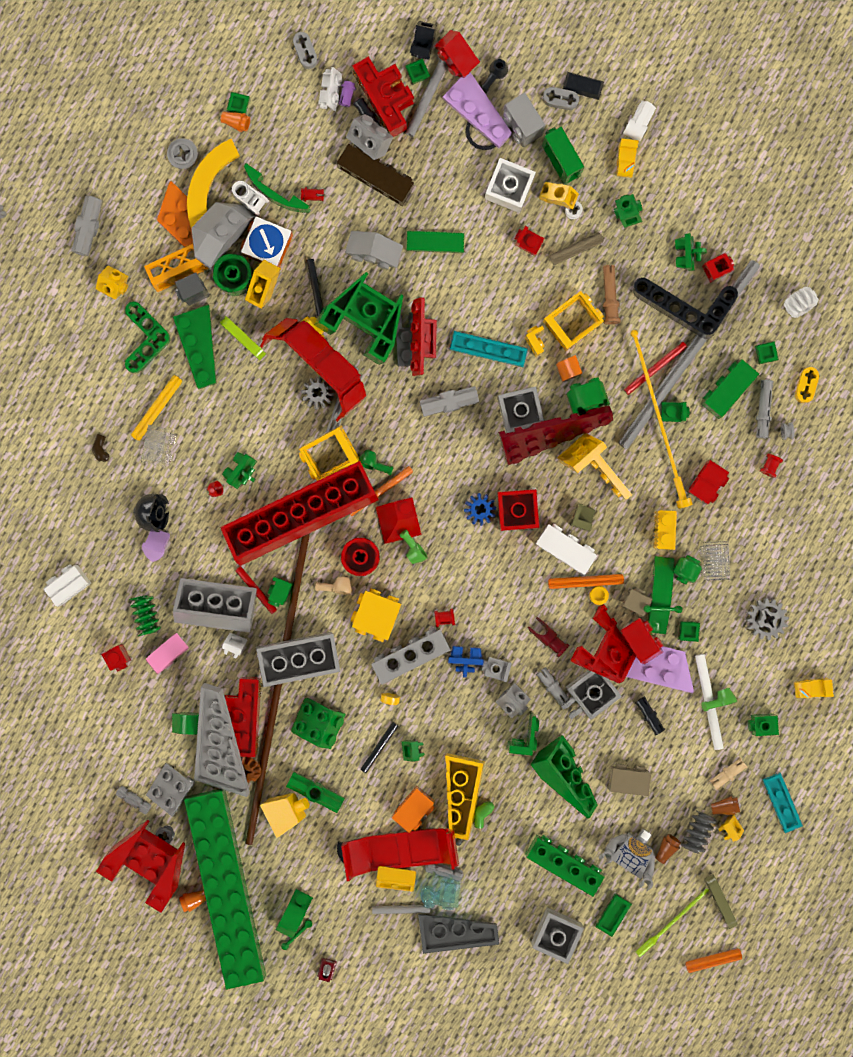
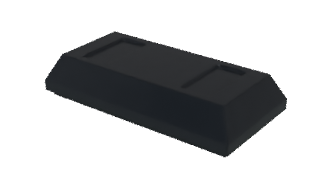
(583, 85)

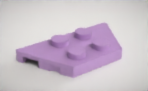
(667, 670)

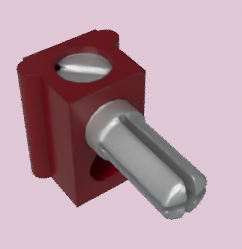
(326, 966)

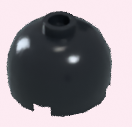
(151, 512)

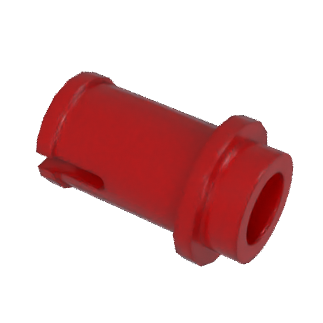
(310, 194)

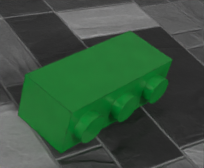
(729, 388)

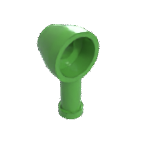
(416, 553)
(724, 698)

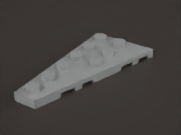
(217, 750)

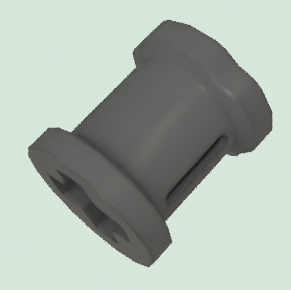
(170, 833)

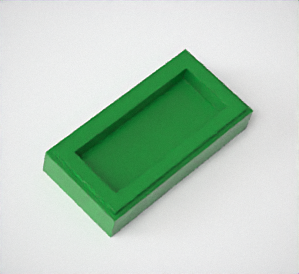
(613, 915)

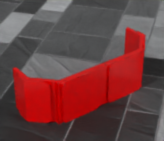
(323, 359)
(400, 851)

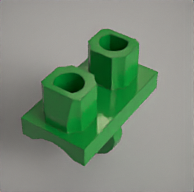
(687, 243)
(242, 472)

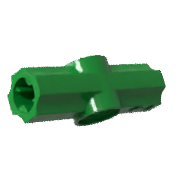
(327, 798)

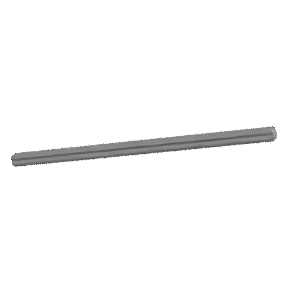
(682, 363)

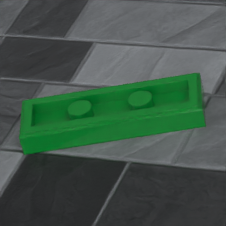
(435, 242)

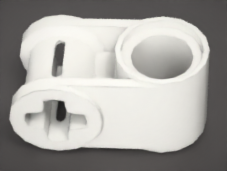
(252, 199)

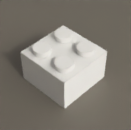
(509, 185)

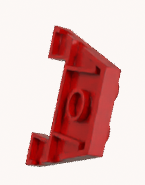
(613, 655)

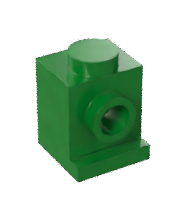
(279, 591)

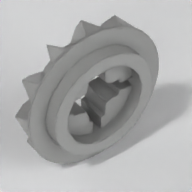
(174, 150)

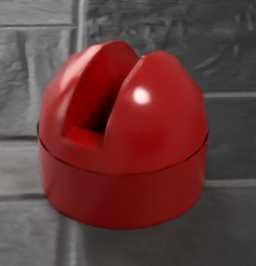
(215, 489)

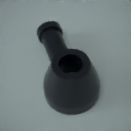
(495, 73)

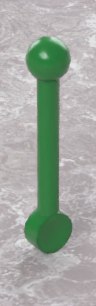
(678, 609)
(308, 924)

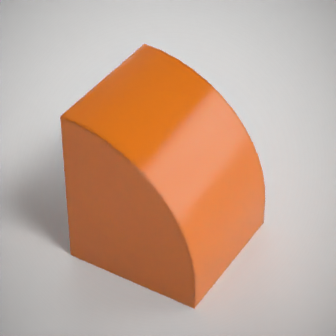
(569, 368)

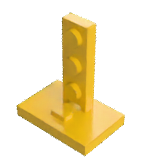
(587, 451)

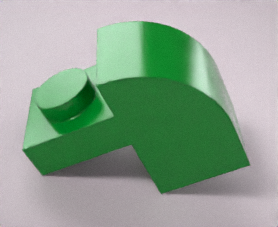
(185, 723)
(294, 913)

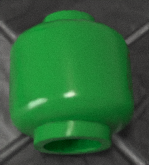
(687, 569)

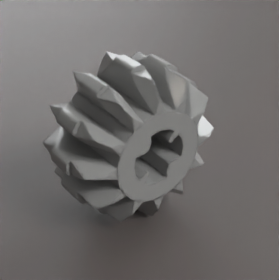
(318, 400)

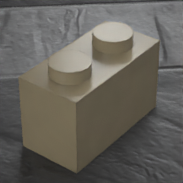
(629, 780)

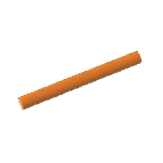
(389, 484)

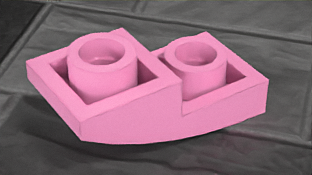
(167, 653)

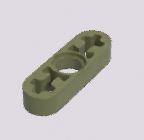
(721, 901)

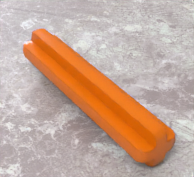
(713, 960)

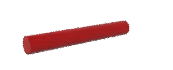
(260, 595)

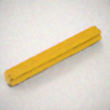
(156, 407)

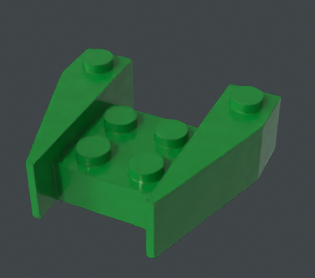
(368, 312)

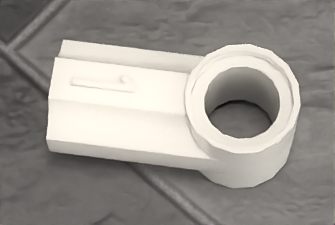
(638, 124)

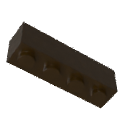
(375, 174)

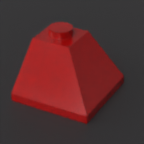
(396, 518)

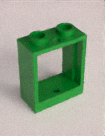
(562, 155)

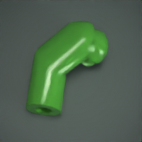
(482, 812)

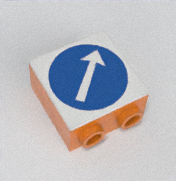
(266, 242)

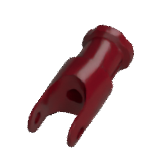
(550, 639)

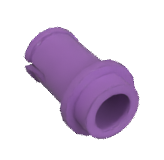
(347, 93)

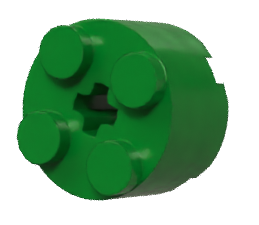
(222, 274)
(587, 396)

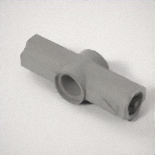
(86, 225)
(449, 401)

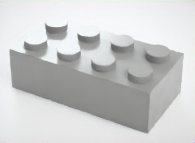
(297, 659)

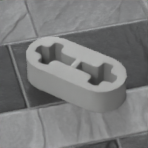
(301, 52)
(562, 94)

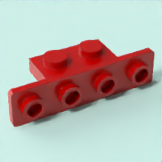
(424, 337)

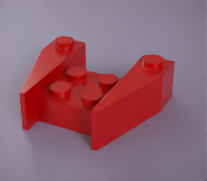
(149, 858)

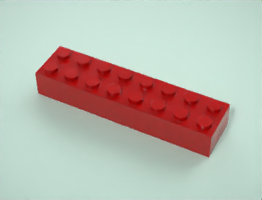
(299, 513)

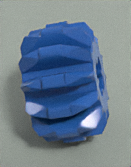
(482, 515)

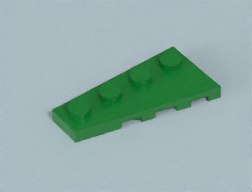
(196, 337)

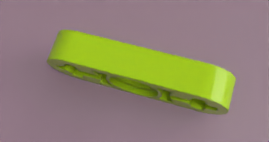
(242, 338)

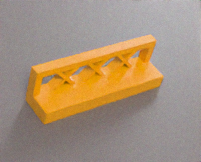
(168, 278)

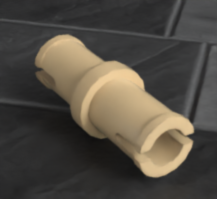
(728, 773)

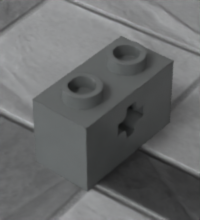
(191, 289)

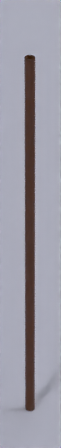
(276, 693)

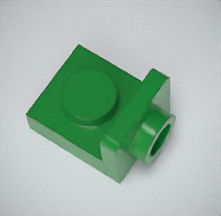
(674, 411)

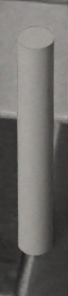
(399, 909)

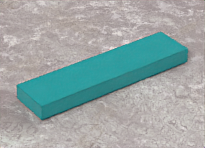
(488, 349)

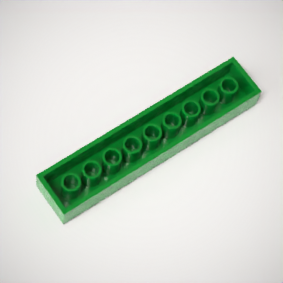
(225, 888)

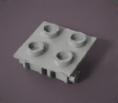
(169, 789)

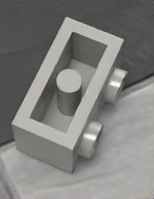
(369, 136)

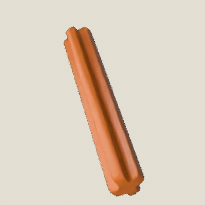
(586, 581)

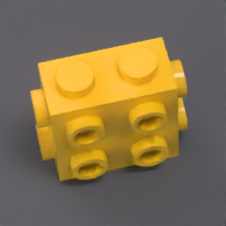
(375, 614)

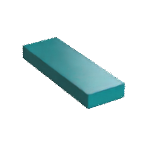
(782, 802)

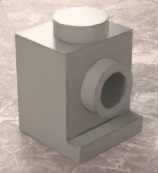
(504, 670)

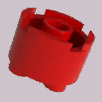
(349, 556)

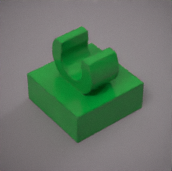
(411, 750)

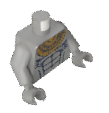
(633, 855)

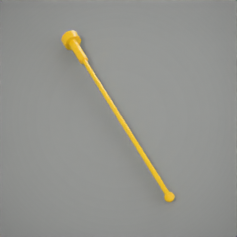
(683, 500)

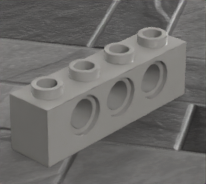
(387, 674)

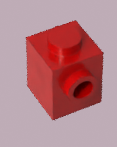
(116, 658)

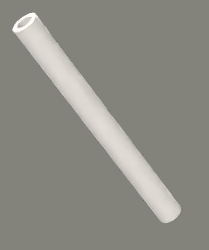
(708, 696)

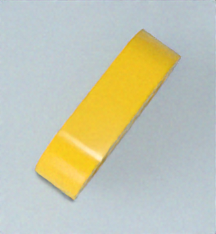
(811, 387)

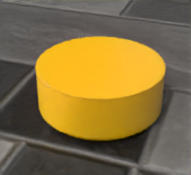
(598, 595)
(390, 699)

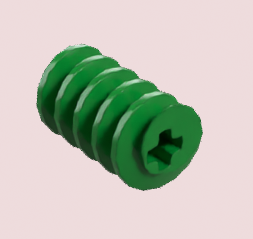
(145, 615)

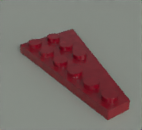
(550, 433)

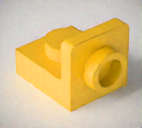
(535, 343)

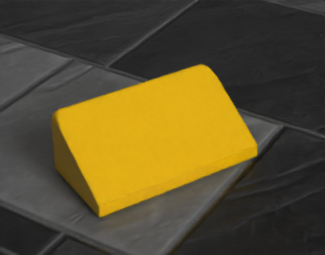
(396, 879)

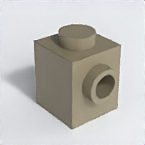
(635, 600)

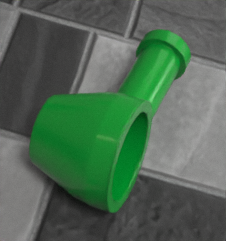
(369, 461)

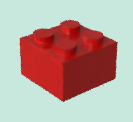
(518, 510)

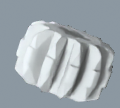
(801, 302)

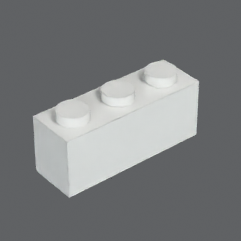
(566, 548)

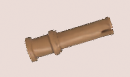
(611, 304)

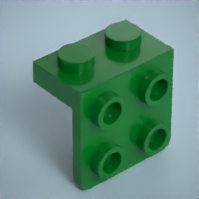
(318, 724)

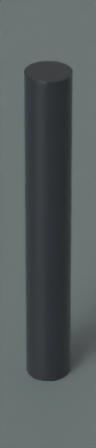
(315, 286)
(379, 747)

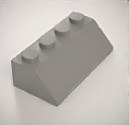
(214, 605)

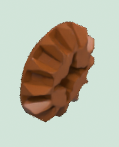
(253, 767)

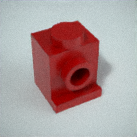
(710, 267)

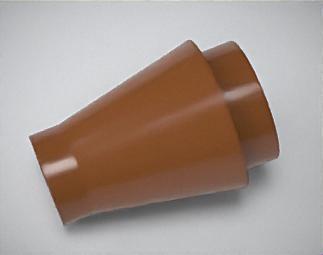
(727, 806)
(668, 847)

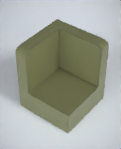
(583, 517)

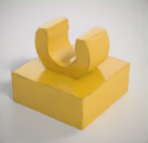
(733, 828)

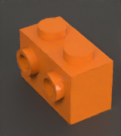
(413, 809)

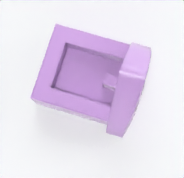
(155, 545)

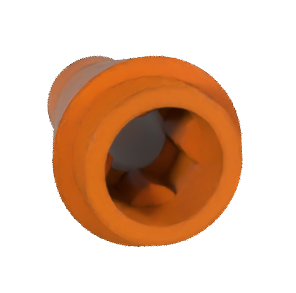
(238, 121)
(192, 900)

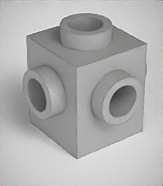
(513, 701)

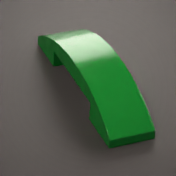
(294, 204)
(661, 593)

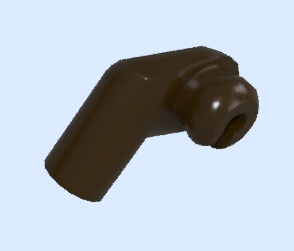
(98, 450)

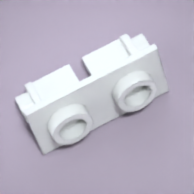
(332, 81)

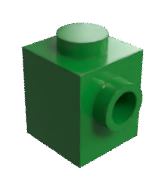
(763, 725)

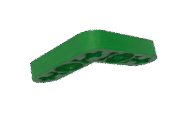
(152, 335)

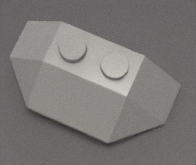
(219, 230)

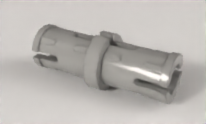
(552, 686)

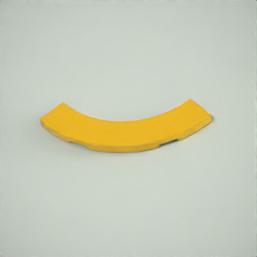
(204, 177)

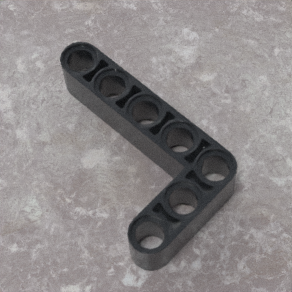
(686, 309)

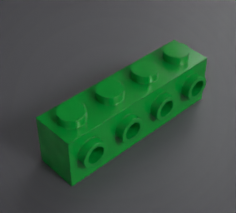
(564, 865)

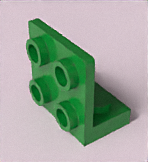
(518, 746)

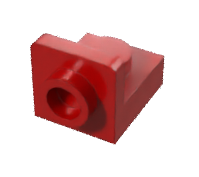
(528, 241)

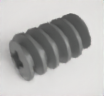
(699, 832)

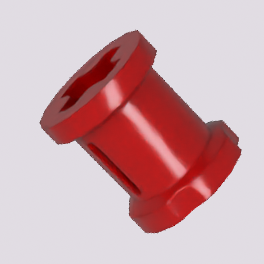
(771, 465)
(444, 618)

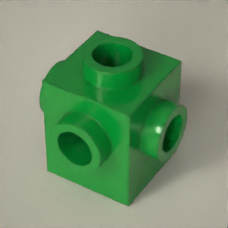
(628, 210)

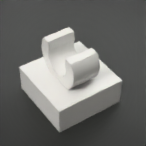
(234, 644)

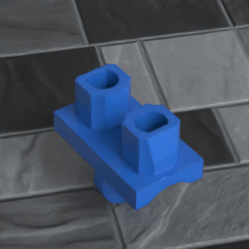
(474, 659)

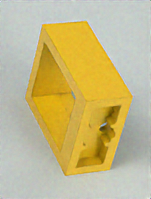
(556, 330)
(346, 445)

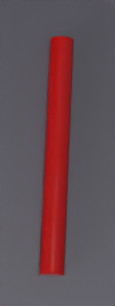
(655, 368)

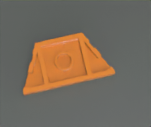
(174, 215)

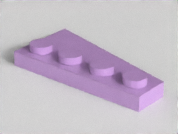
(474, 106)

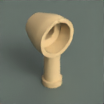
(341, 586)

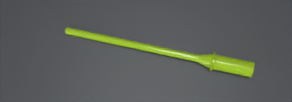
(652, 941)

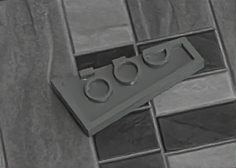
(449, 933)

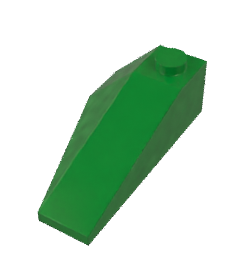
(558, 770)

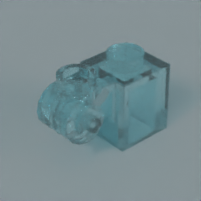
(446, 896)

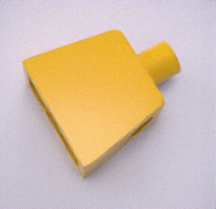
(284, 812)

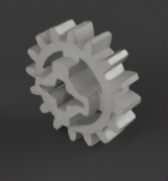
(763, 612)

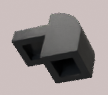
(423, 40)

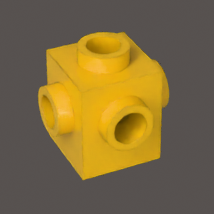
(112, 282)

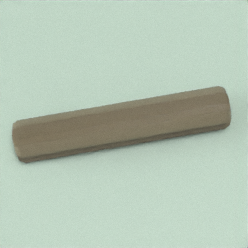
(576, 248)

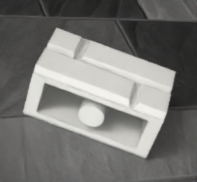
(66, 585)

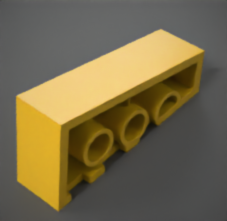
(462, 792)

